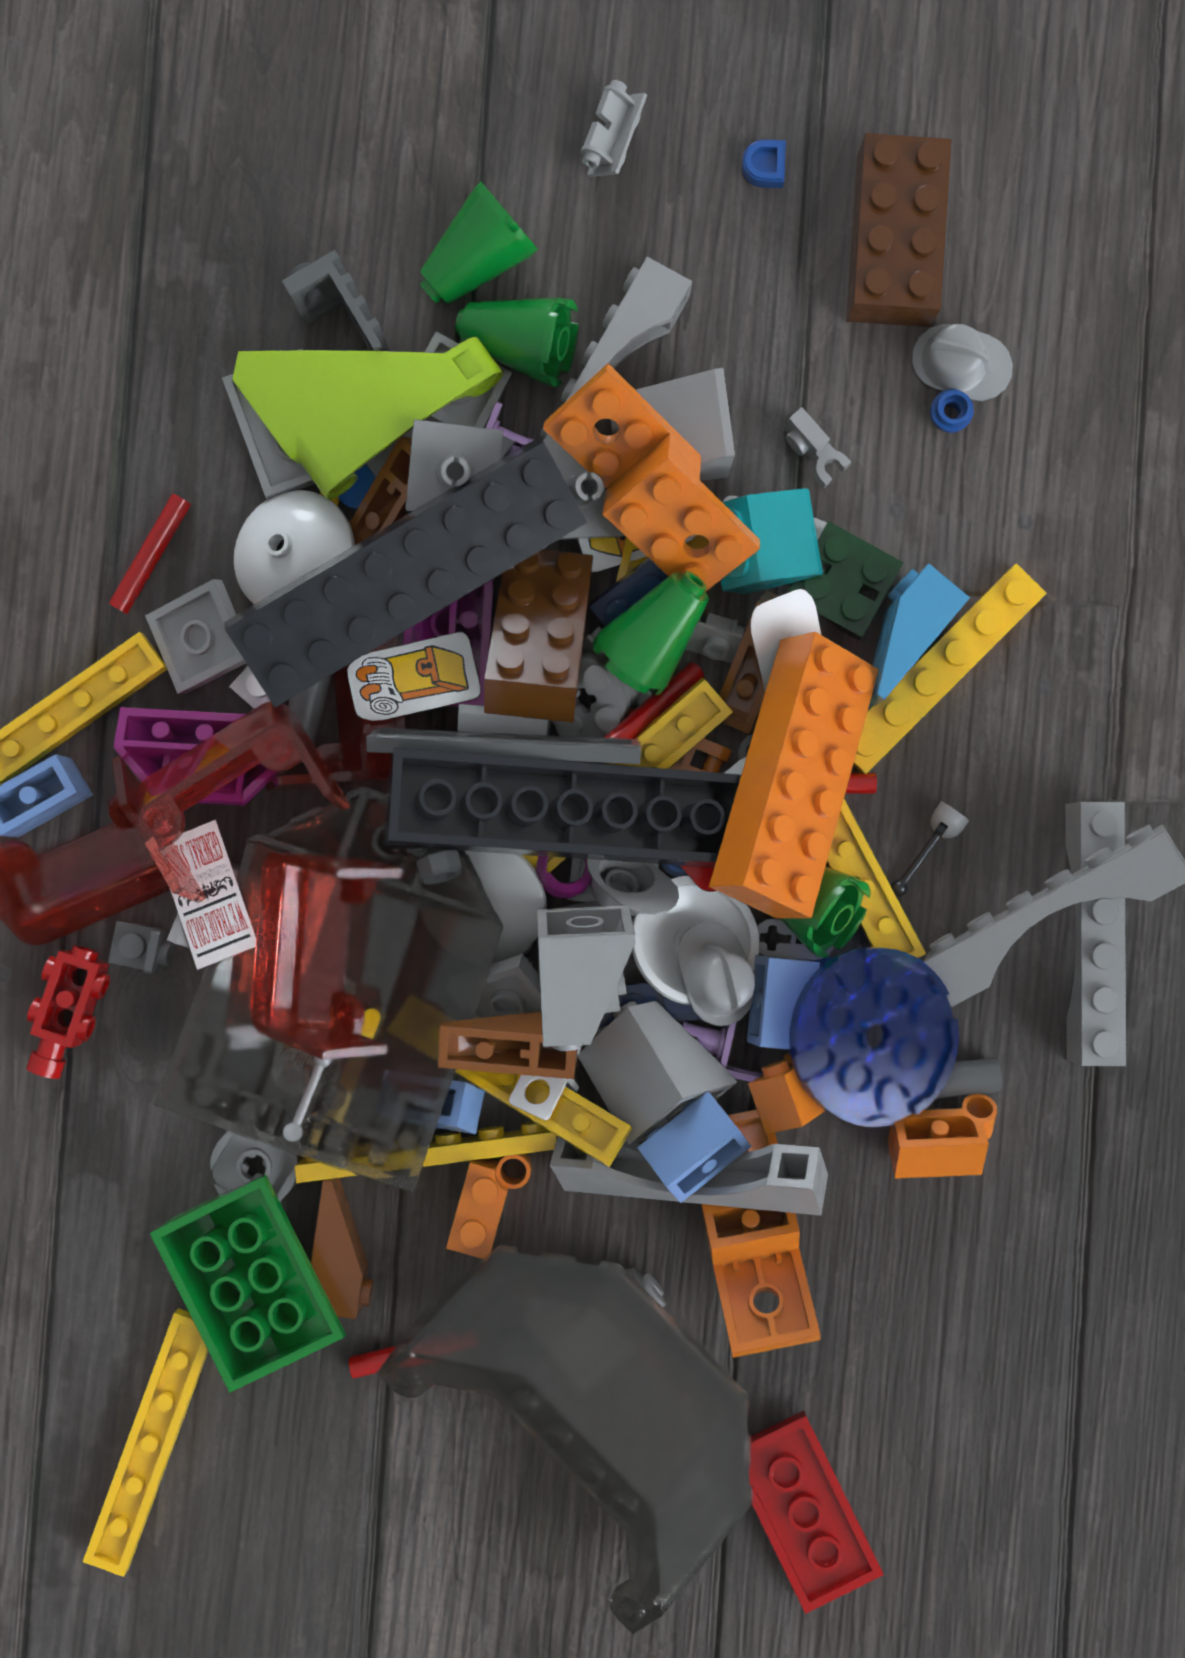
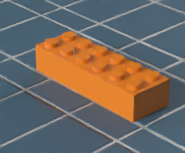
(795, 777)

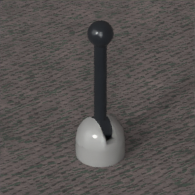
(945, 823)

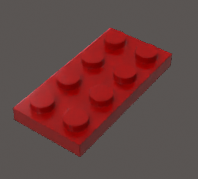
(808, 1514)

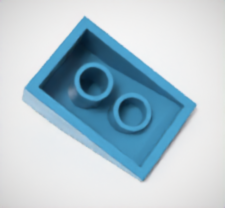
(918, 614)

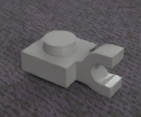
(809, 439)

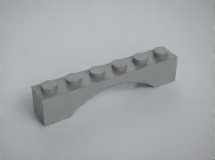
(646, 313)
(1138, 870)
(1099, 986)
(762, 1179)

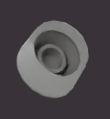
(962, 360)
(632, 884)
(716, 973)

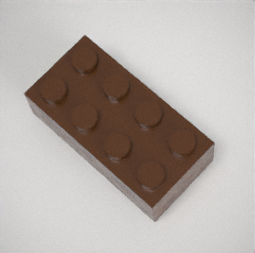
(898, 230)
(539, 637)

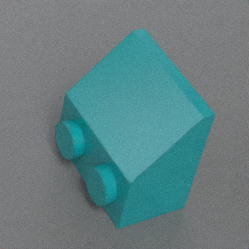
(786, 541)

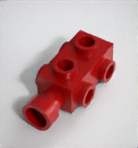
(62, 994)

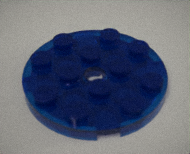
(832, 1046)

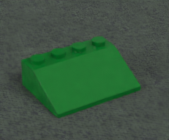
(247, 1283)

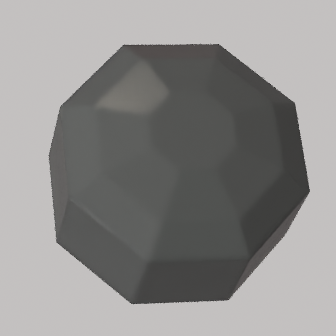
(438, 866)

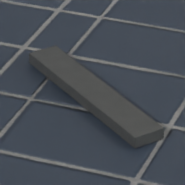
(512, 745)

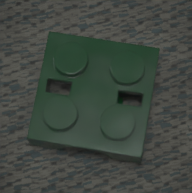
(839, 588)

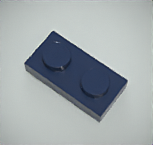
(627, 591)

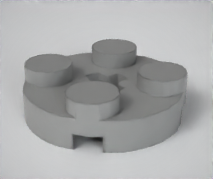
(611, 703)
(231, 1170)

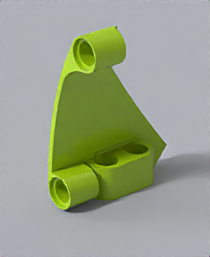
(351, 405)

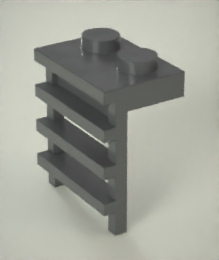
(323, 287)

